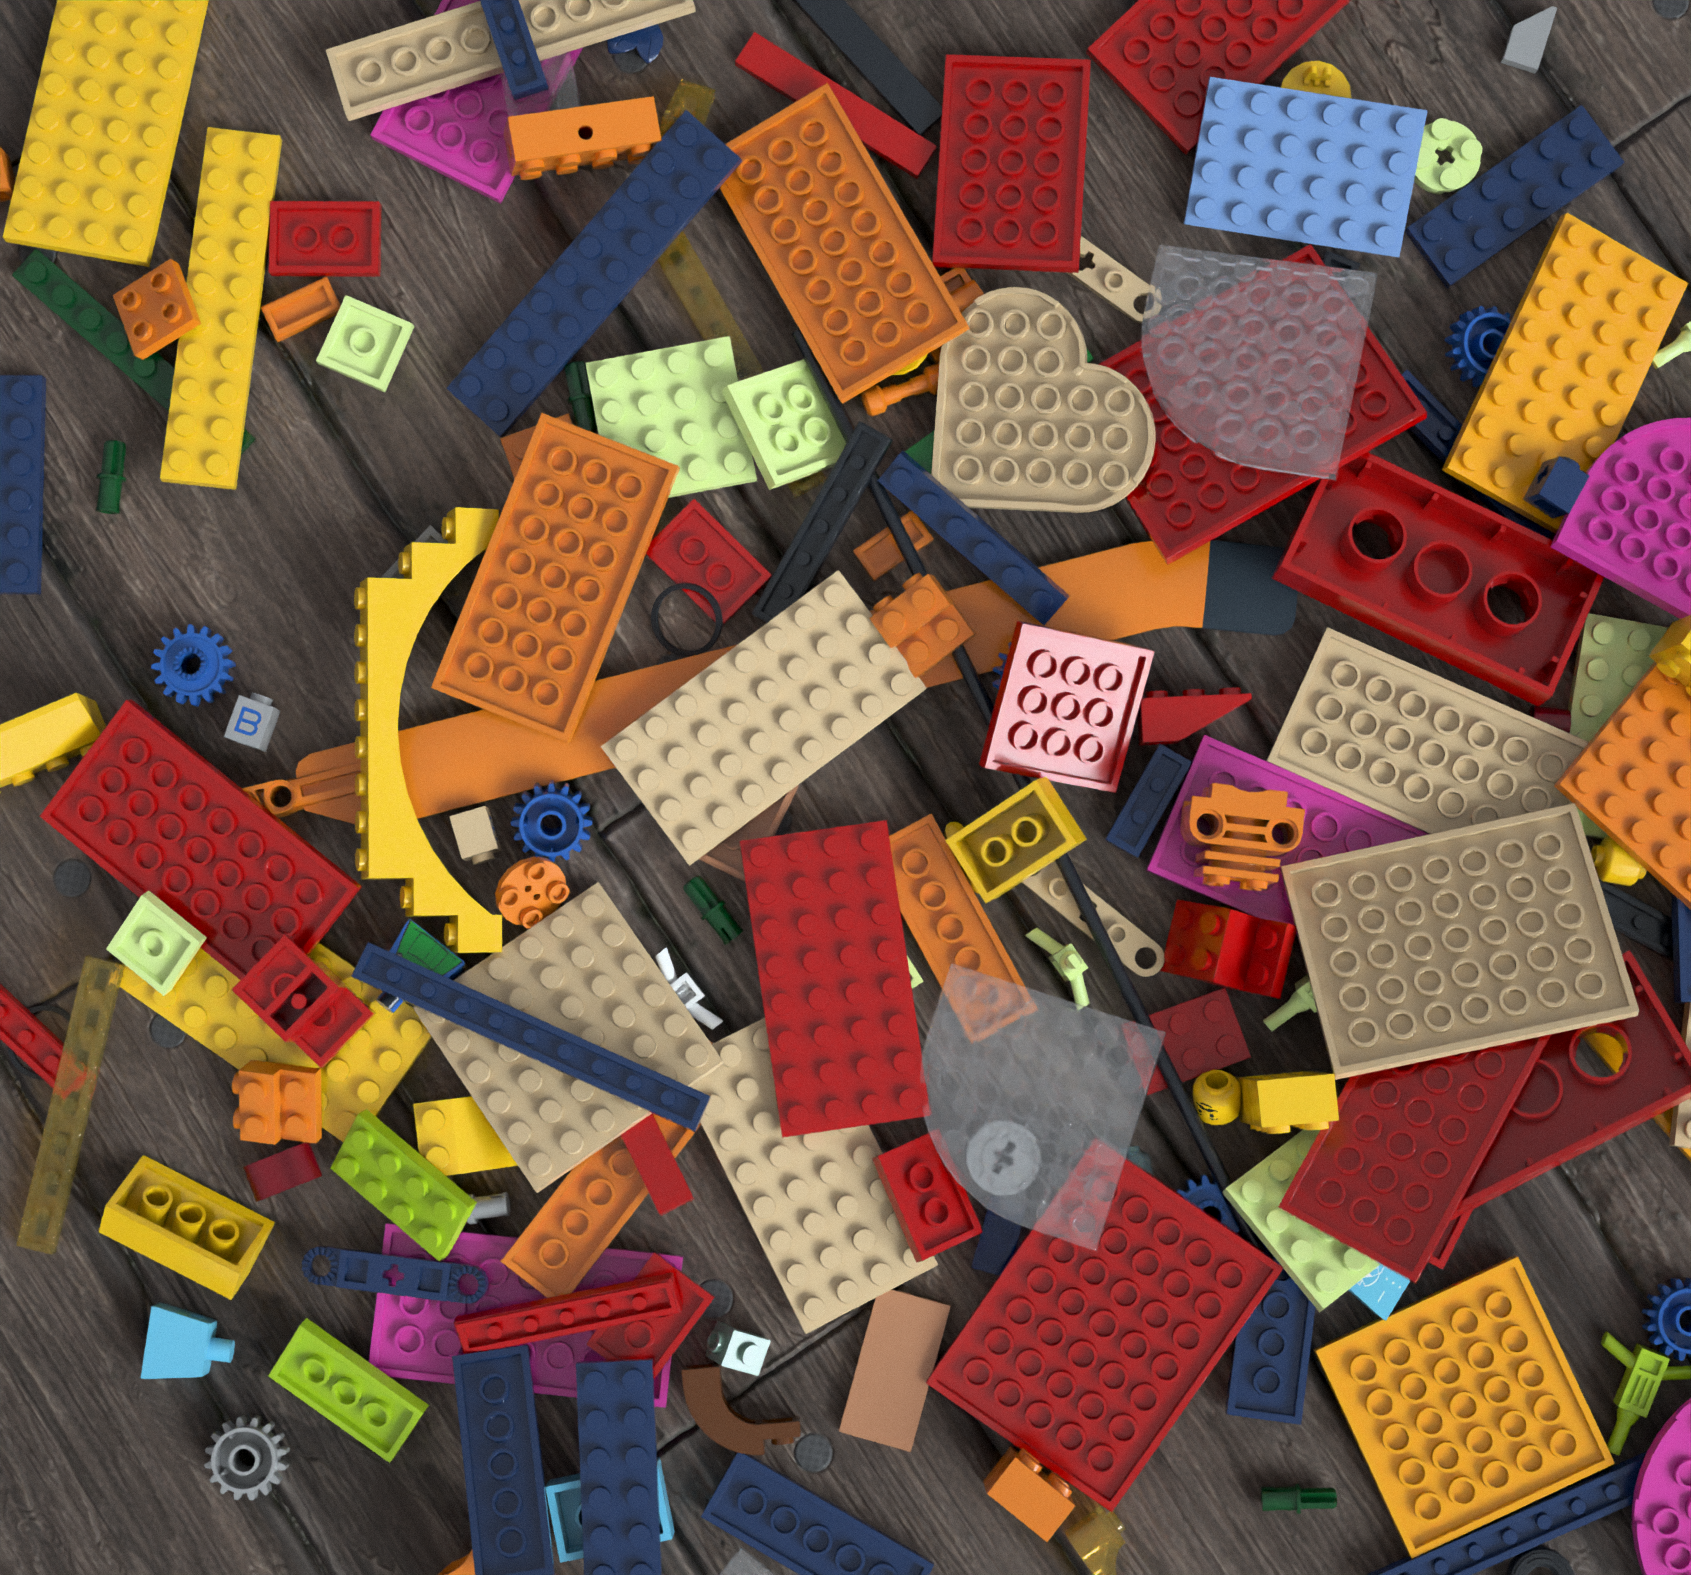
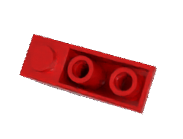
(1175, 718)

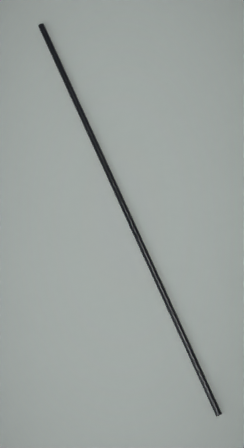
(1064, 862)

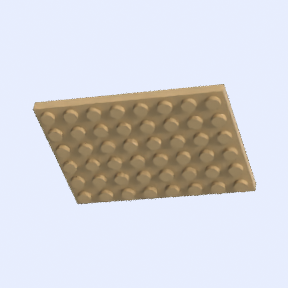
(1457, 941)

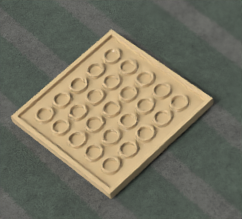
(598, 983)

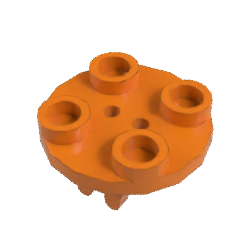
(543, 879)

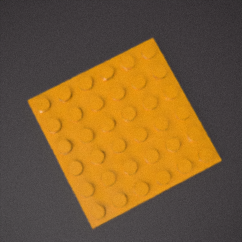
(1464, 1406)

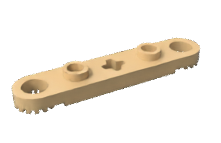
(1111, 281)
(1125, 936)

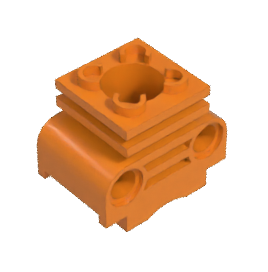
(1240, 834)

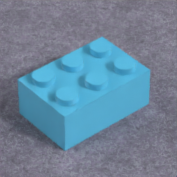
(566, 1514)

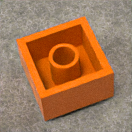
(1029, 1493)

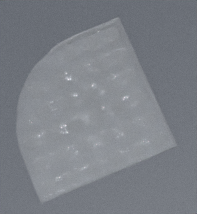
(1257, 355)
(1034, 1101)

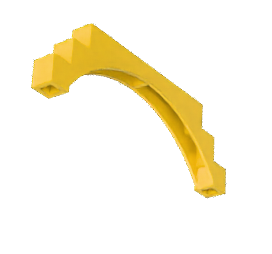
(390, 833)

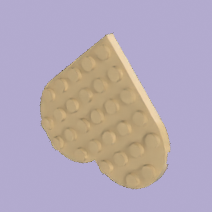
(1030, 418)

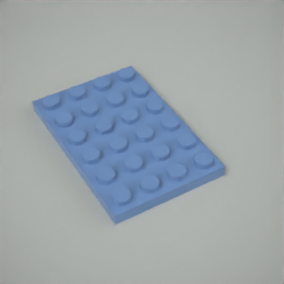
(1304, 166)

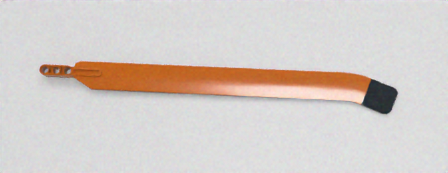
(1110, 598)

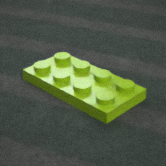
(403, 1185)
(348, 1390)

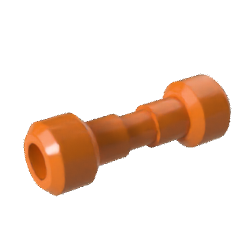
(877, 399)

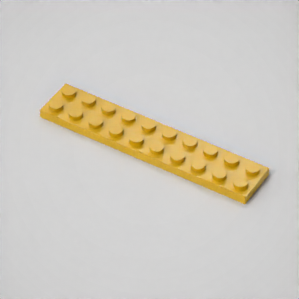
(226, 289)

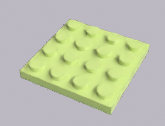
(675, 410)
(1311, 1258)

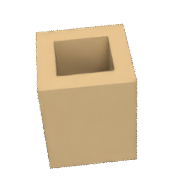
(475, 835)

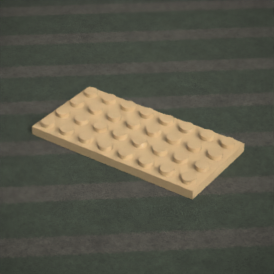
(763, 718)
(1417, 742)
(805, 1195)

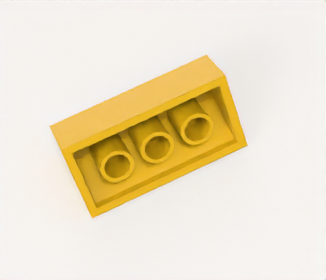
(48, 738)
(185, 1226)

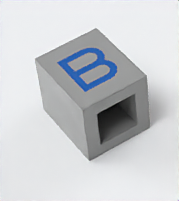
(252, 721)

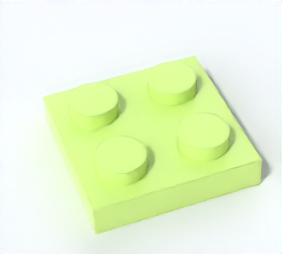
(365, 343)
(156, 943)

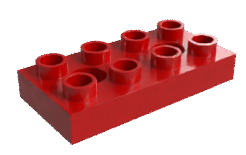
(1441, 575)
(1571, 1112)

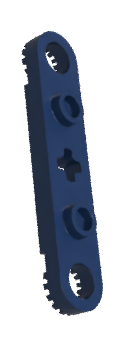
(368, 1270)

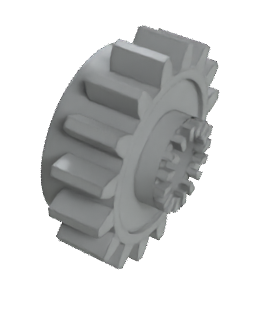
(232, 1472)

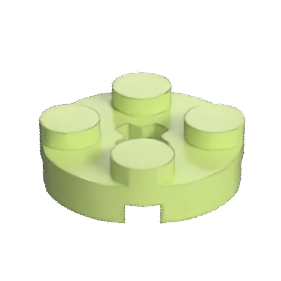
(1464, 151)

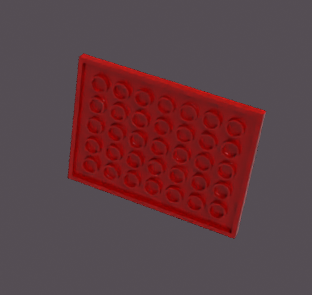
(1199, 496)
(1106, 1347)

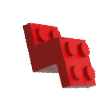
(1228, 948)
(303, 1001)

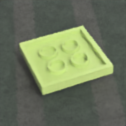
(785, 423)

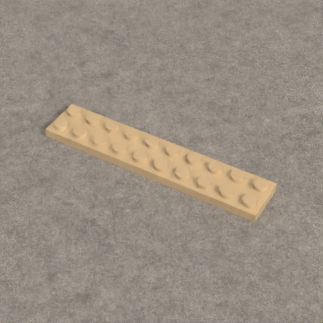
(459, 47)

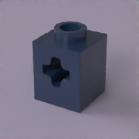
(1556, 486)

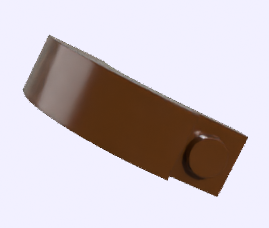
(722, 1423)

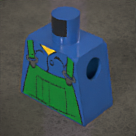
(425, 951)

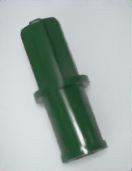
(580, 396)
(111, 477)
(712, 909)
(1297, 1498)

